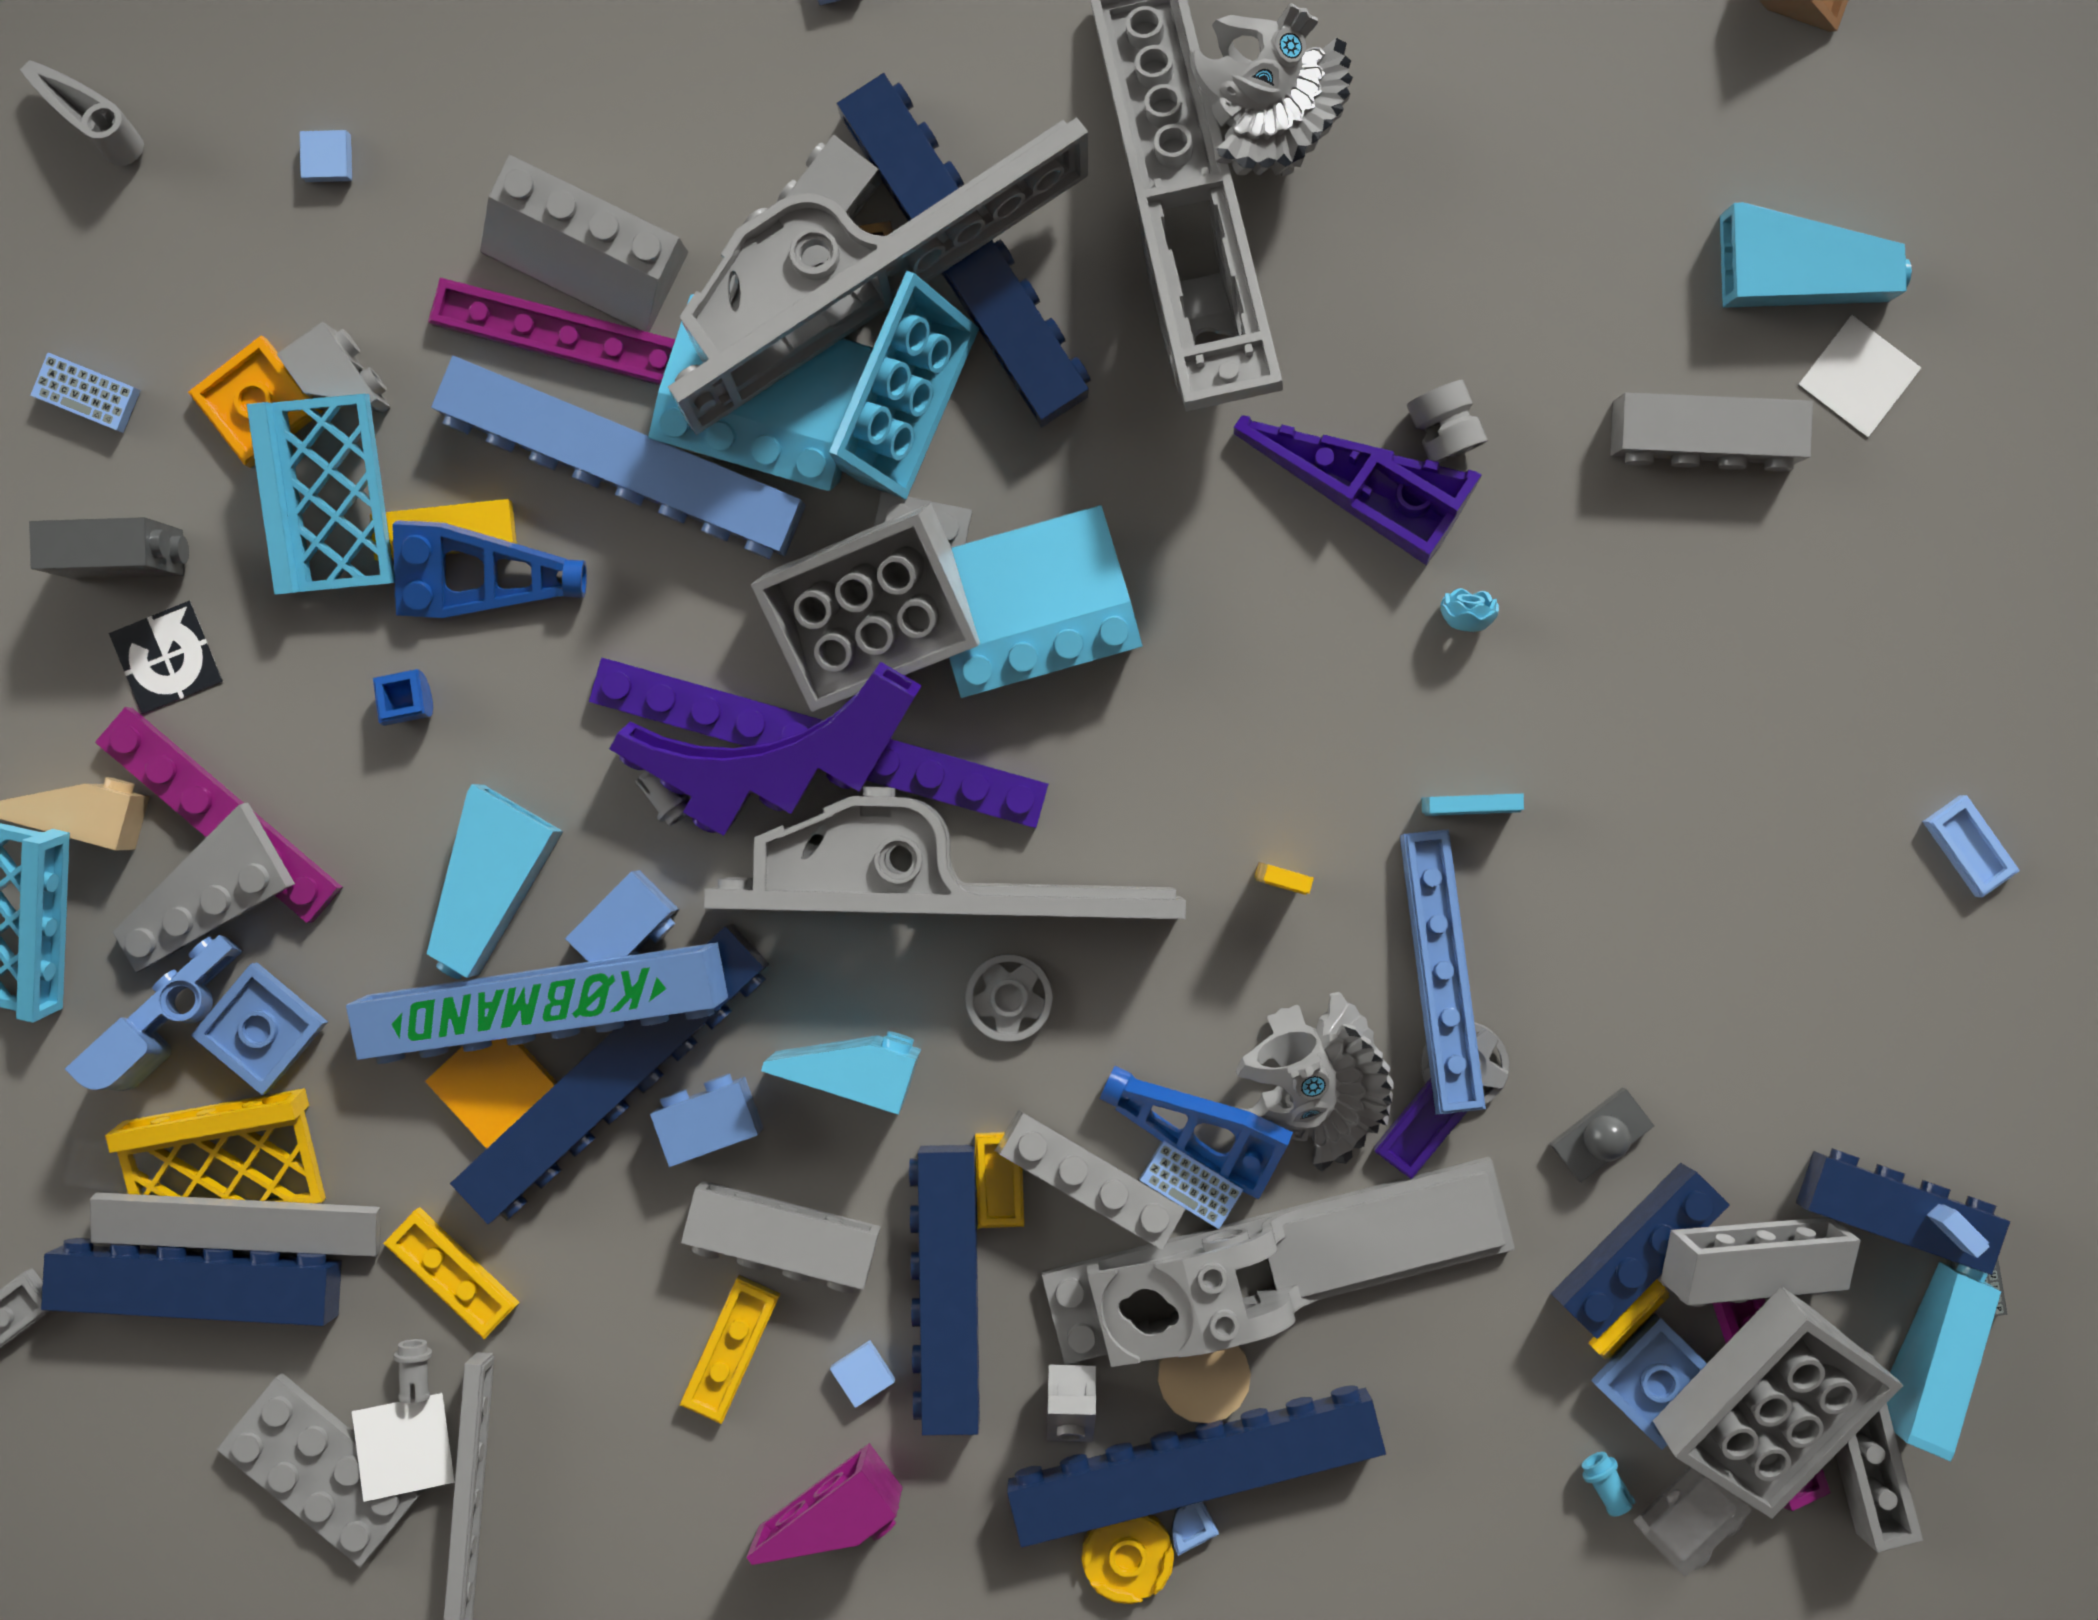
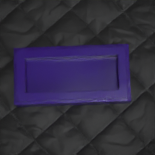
(1416, 1133)

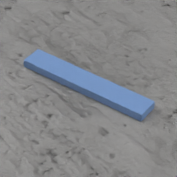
(1442, 972)

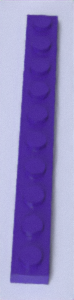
(758, 723)

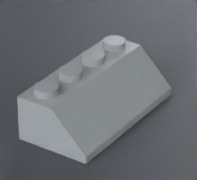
(580, 244)

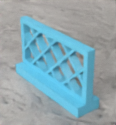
(281, 497)
(38, 922)

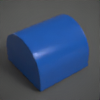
(402, 697)

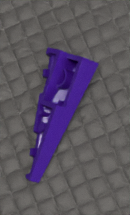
(1394, 495)

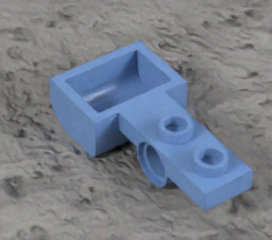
(131, 1045)

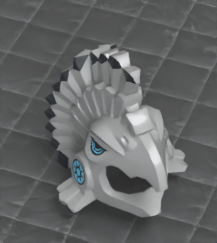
(1281, 98)
(1327, 1079)

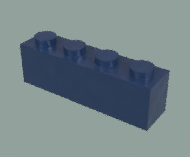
(1895, 1209)
(1636, 1249)

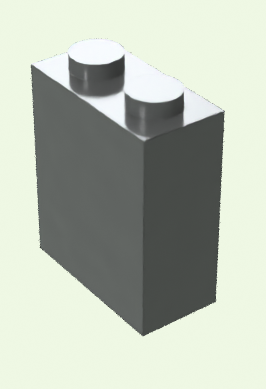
(107, 548)

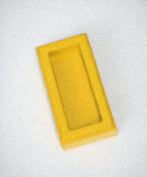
(1283, 878)
(998, 1185)
(1630, 1320)

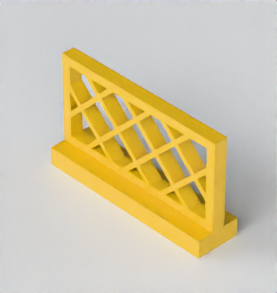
(221, 1121)

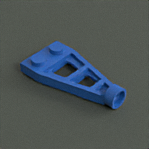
(421, 571)
(1257, 1143)

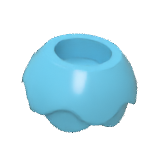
(1468, 610)

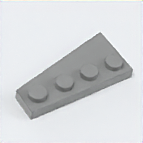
(213, 885)

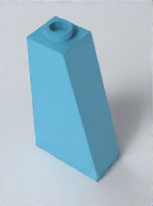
(1800, 261)
(487, 878)
(1942, 1359)

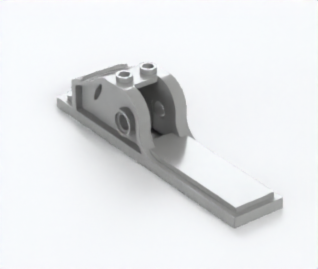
(1172, 164)
(817, 276)
(855, 871)
(1311, 1255)

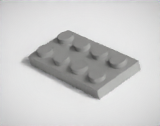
(312, 1469)

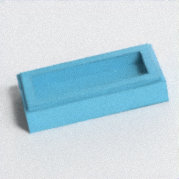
(1472, 804)

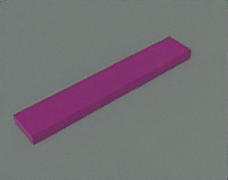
(550, 331)

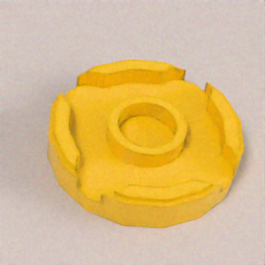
(1128, 1559)

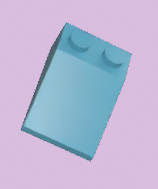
(860, 1069)

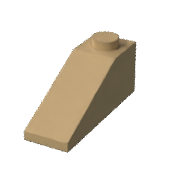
(92, 813)

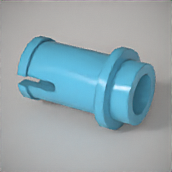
(1602, 1473)

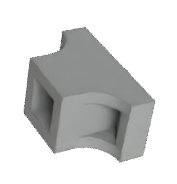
(1071, 1403)

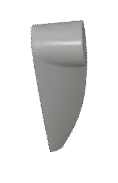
(88, 113)

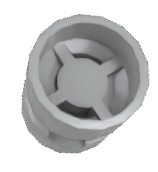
(1447, 421)

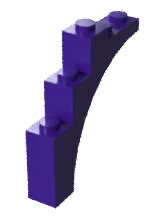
(780, 771)

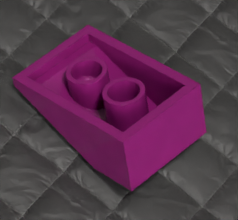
(834, 1513)

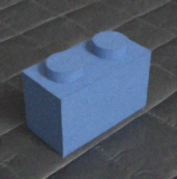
(624, 920)
(706, 1120)

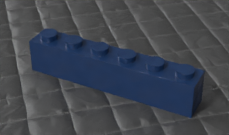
(191, 1283)
(947, 1290)

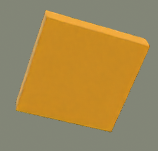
(248, 378)
(491, 1087)

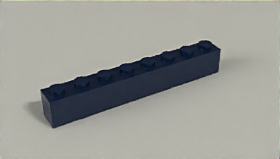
(982, 281)
(594, 1093)
(1194, 1465)

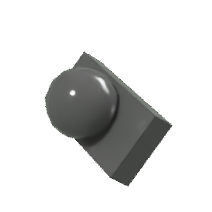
(1602, 1135)

